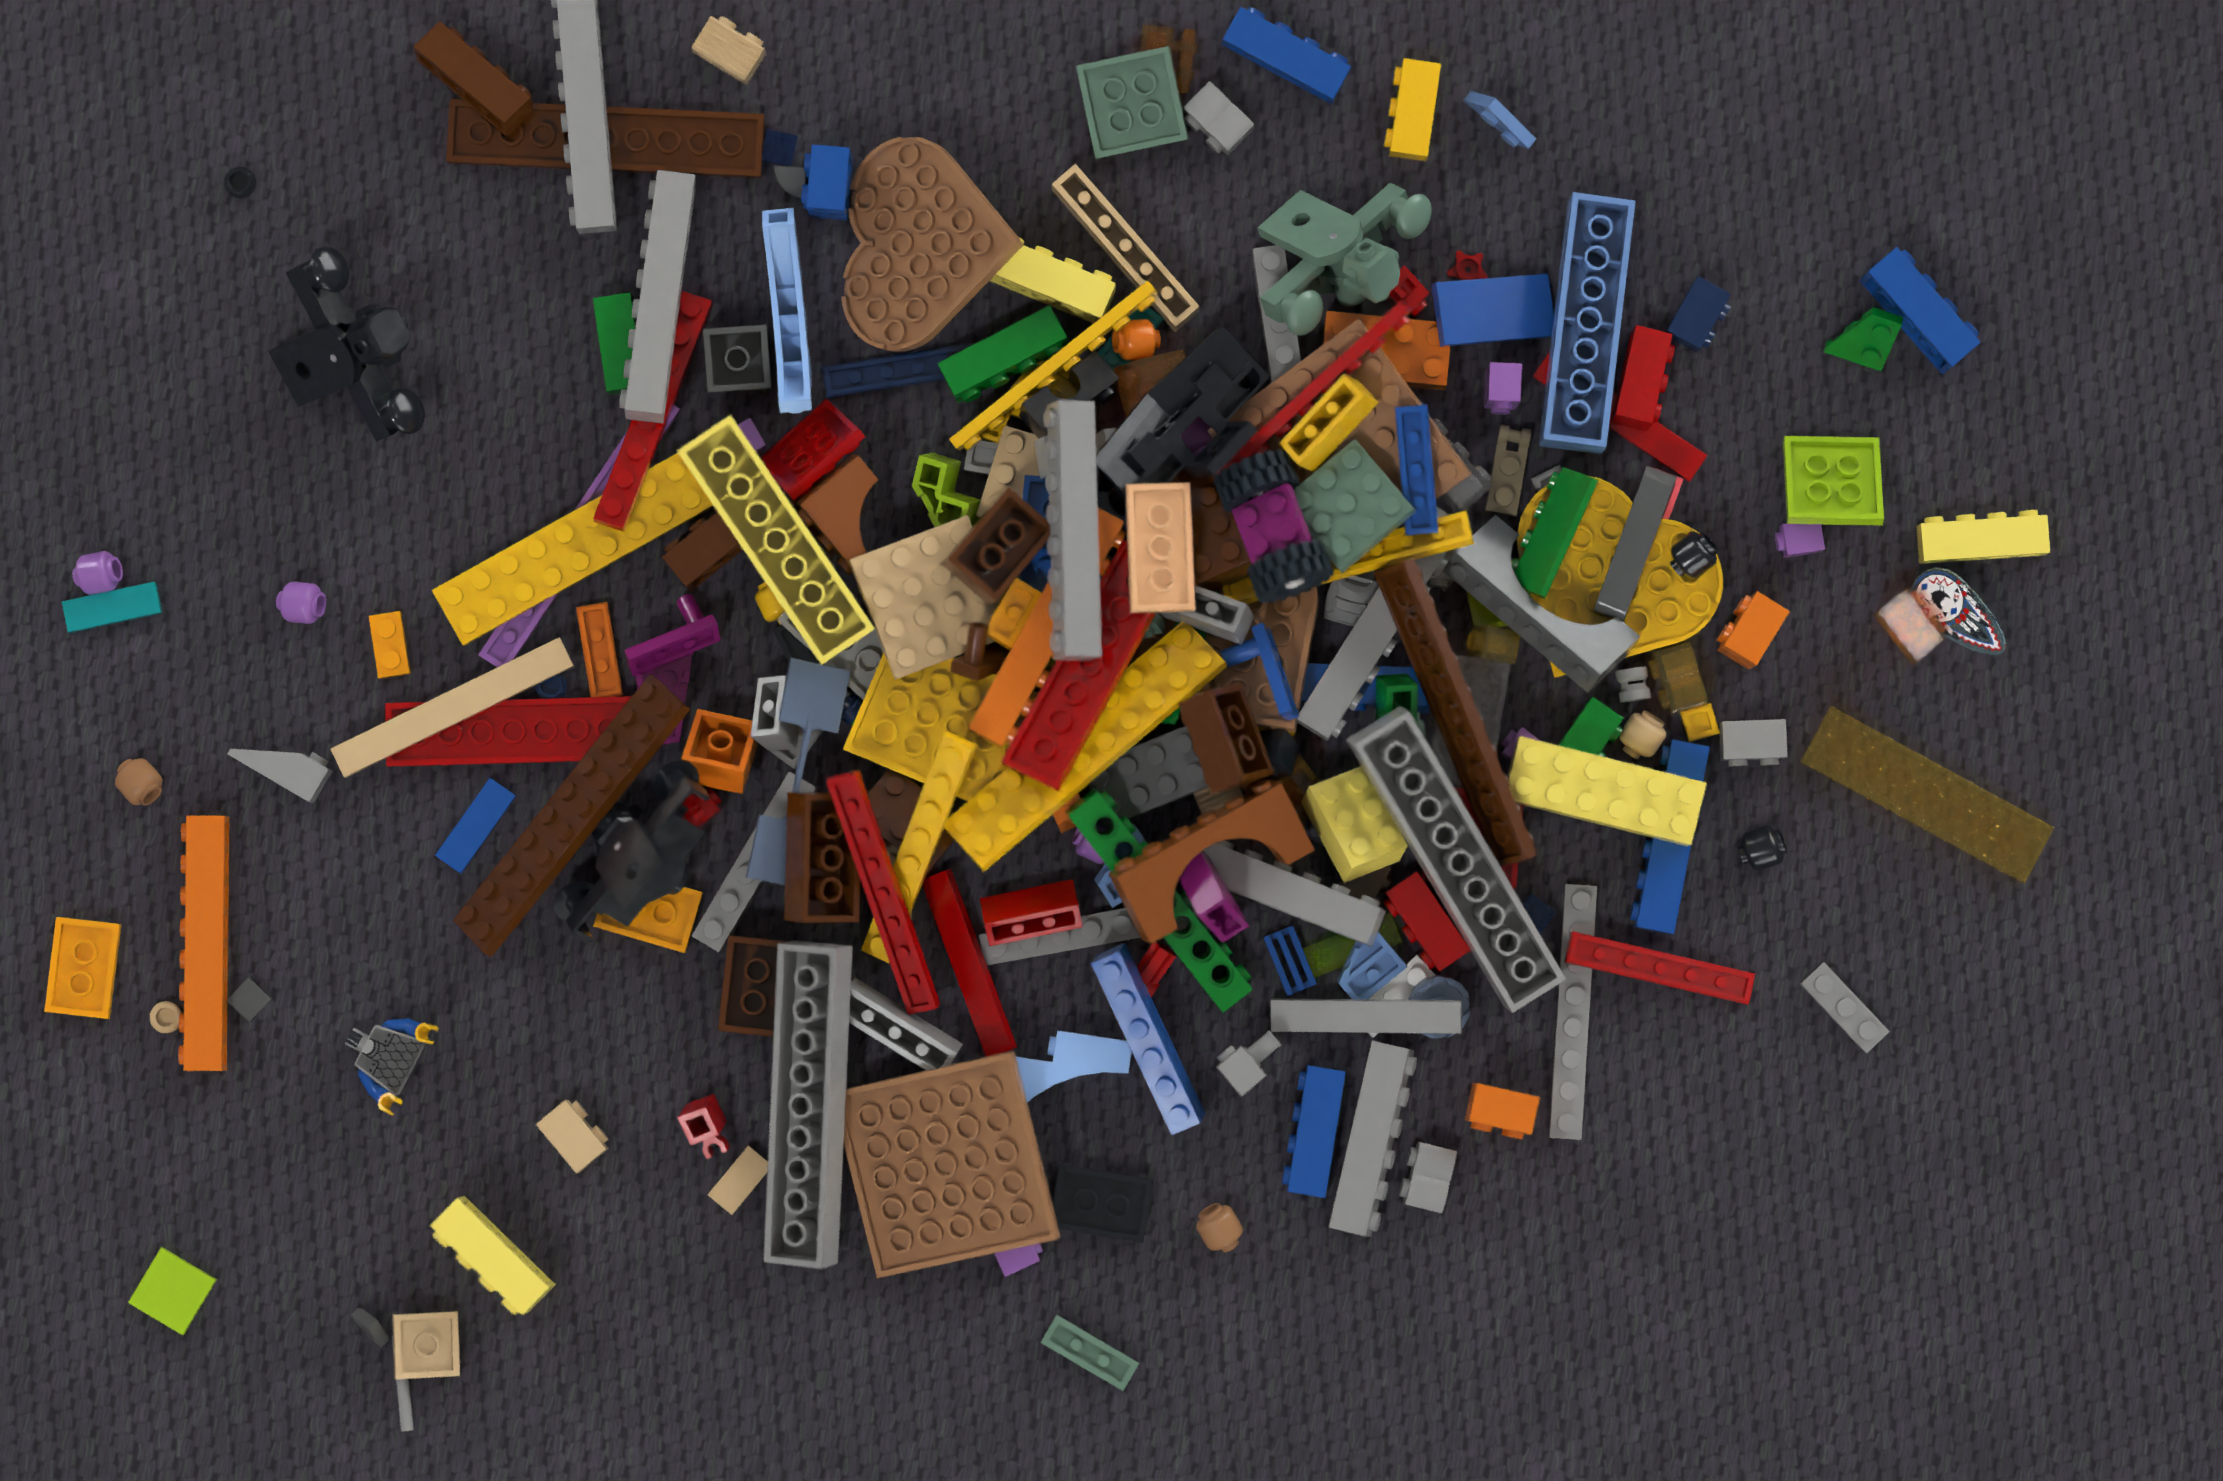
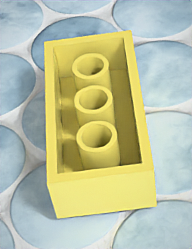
(1057, 283)
(492, 1255)

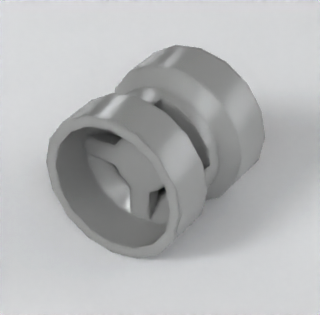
(1633, 692)

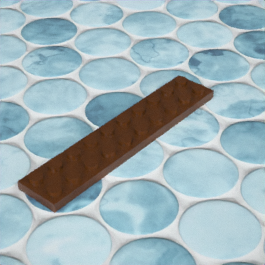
(638, 140)
(1455, 712)
(571, 815)

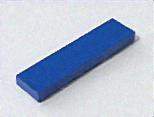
(1417, 468)

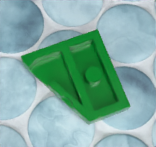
(1867, 339)

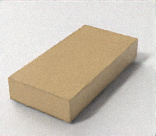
(739, 1180)

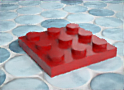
(811, 449)

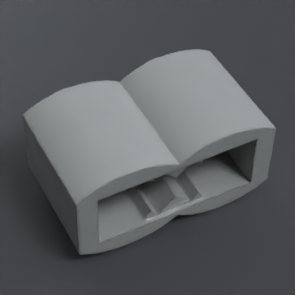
(1218, 119)
(1428, 1177)

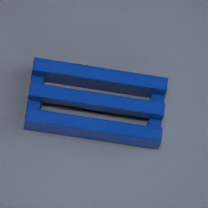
(1280, 936)

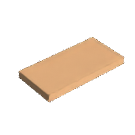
(1160, 547)

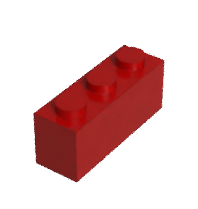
(1643, 378)
(1031, 912)
(1425, 922)

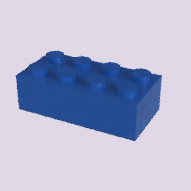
(1926, 315)

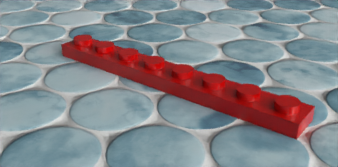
(1303, 402)
(643, 436)
(883, 892)

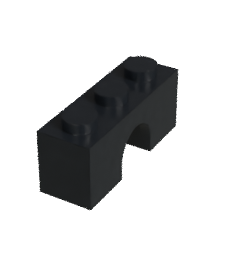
(1092, 382)

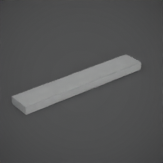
(1366, 1015)

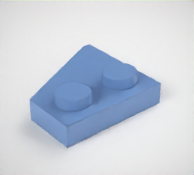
(1499, 117)

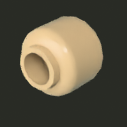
(1642, 735)

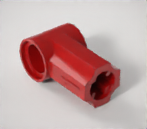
(1155, 964)

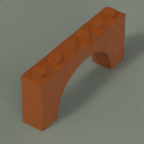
(835, 509)
(1149, 880)

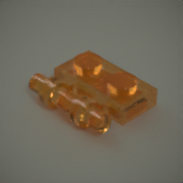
(1158, 37)

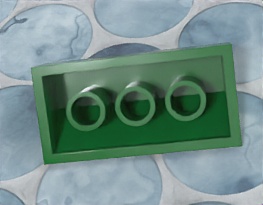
(1554, 530)

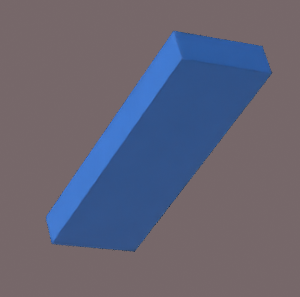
(475, 825)

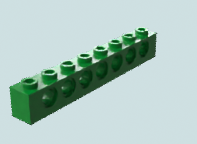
(1223, 991)

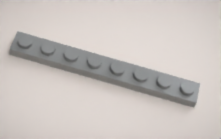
(1096, 930)
(1572, 1019)

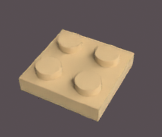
(426, 1345)

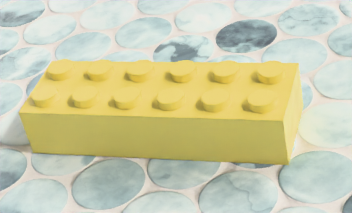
(1605, 791)

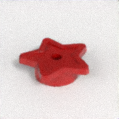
(1462, 261)

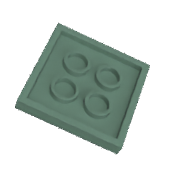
(1132, 102)
(1351, 505)

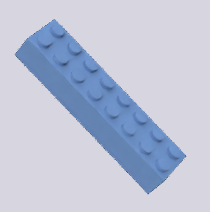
(1587, 323)

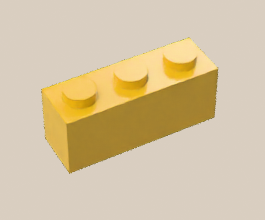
(1413, 109)
(1328, 422)

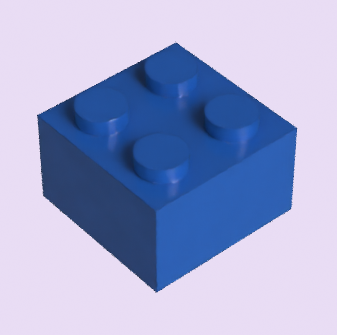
(829, 182)

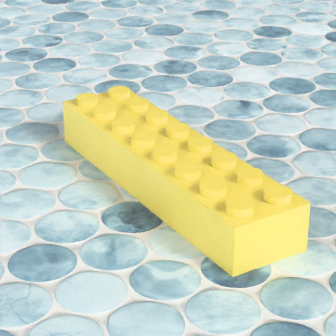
(775, 539)

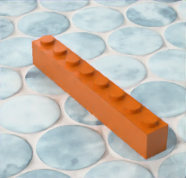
(1031, 654)
(205, 943)

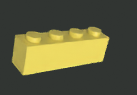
(1983, 538)

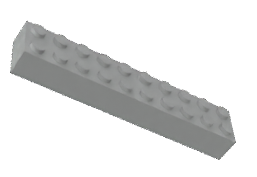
(1456, 859)
(807, 1104)

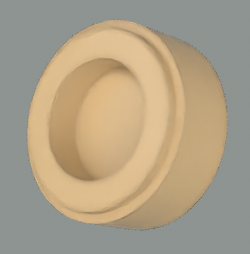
(165, 1017)

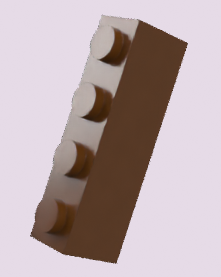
(474, 78)

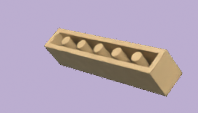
(1124, 246)

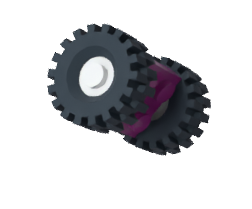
(1273, 526)

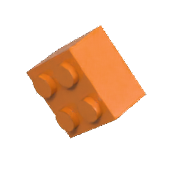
(1752, 630)
(721, 750)
(1502, 1109)

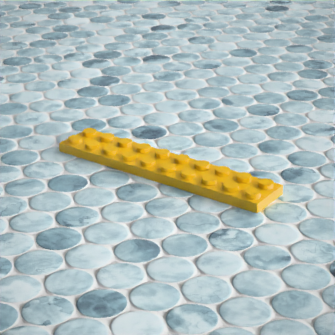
(567, 553)
(1142, 699)

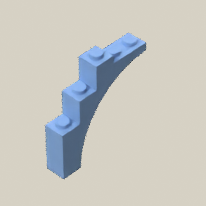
(788, 310)
(1073, 1057)

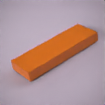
(599, 650)

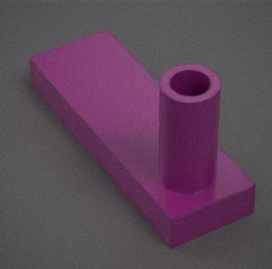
(684, 640)

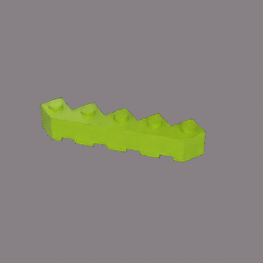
(935, 484)

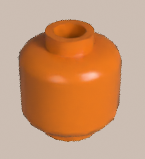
(1136, 340)

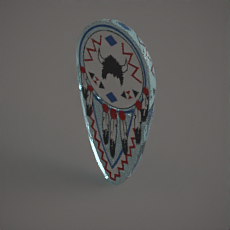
(1960, 611)

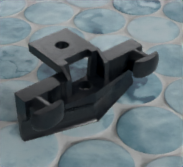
(1206, 385)

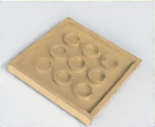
(916, 601)

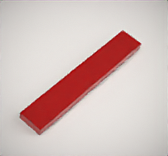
(1656, 441)
(968, 963)
(1659, 967)

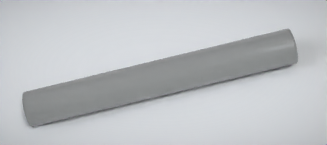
(404, 1403)

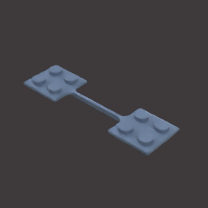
(814, 701)

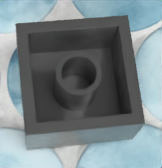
(736, 359)

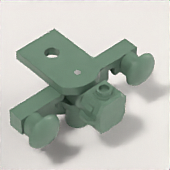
(1338, 252)

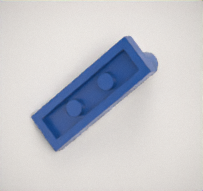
(1264, 645)

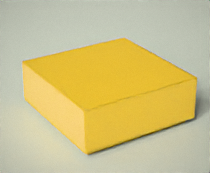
(1699, 722)

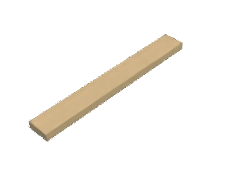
(452, 707)

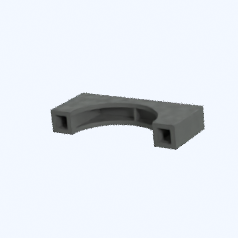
(1577, 649)

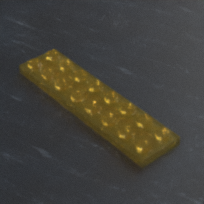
(1927, 794)

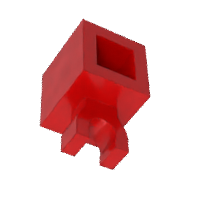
(1409, 290)
(700, 810)
(703, 1122)

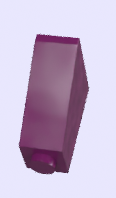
(1212, 898)

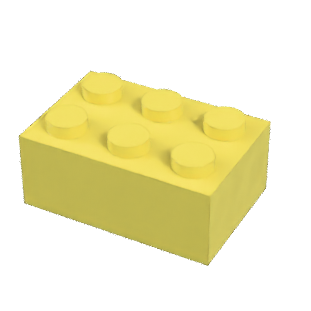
(1353, 824)

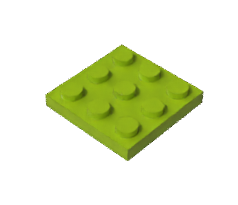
(1833, 480)

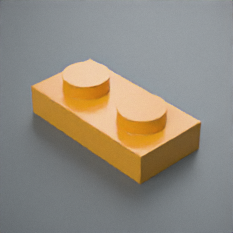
(1012, 613)
(389, 644)

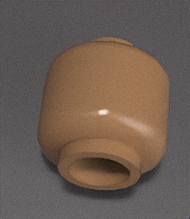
(138, 781)
(1219, 1227)

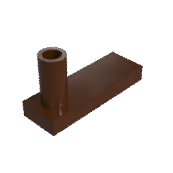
(979, 659)

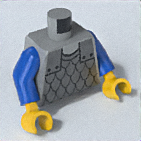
(389, 1057)

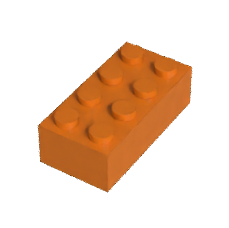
(1412, 349)

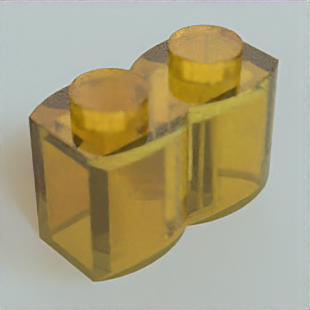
(1678, 678)

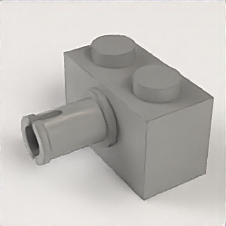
(1243, 1065)

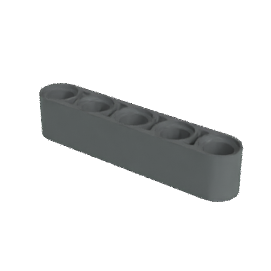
(1635, 543)

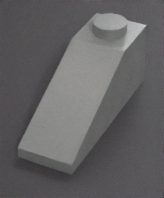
(293, 771)

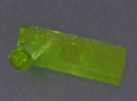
(1334, 951)

